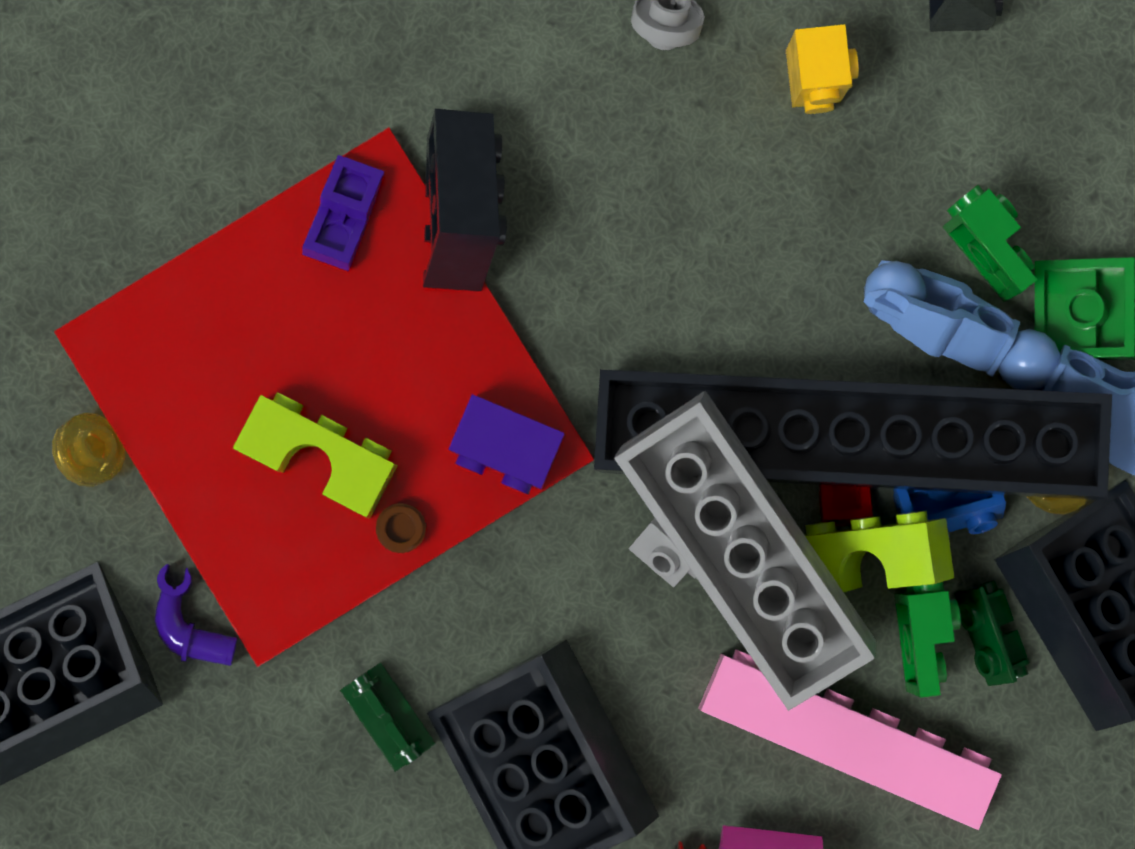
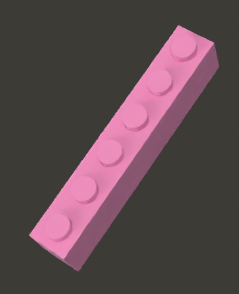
(853, 742)

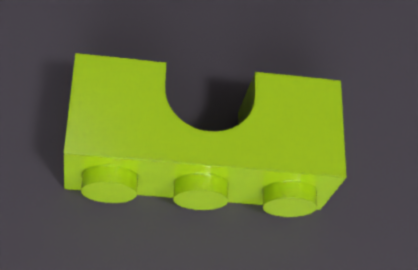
(278, 432)
(911, 550)

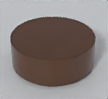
(401, 528)

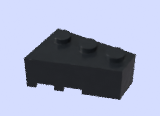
(463, 199)

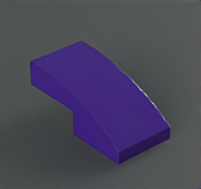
(343, 212)

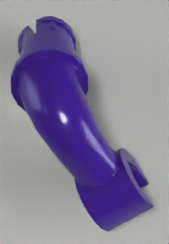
(183, 637)

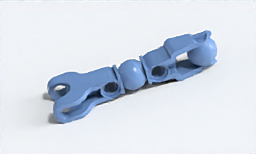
(953, 322)

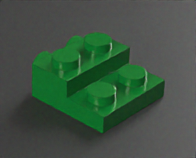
(980, 231)
(1088, 305)
(923, 620)

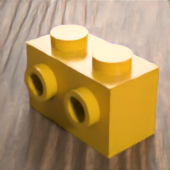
(820, 67)

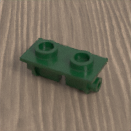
(998, 655)
(388, 717)

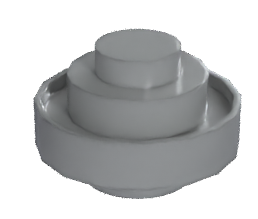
(668, 22)

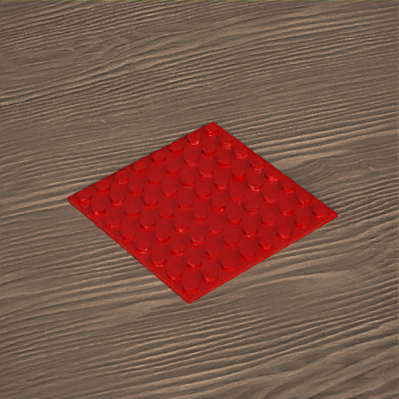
(367, 347)

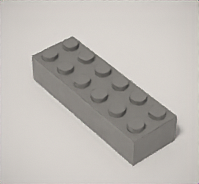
(746, 551)

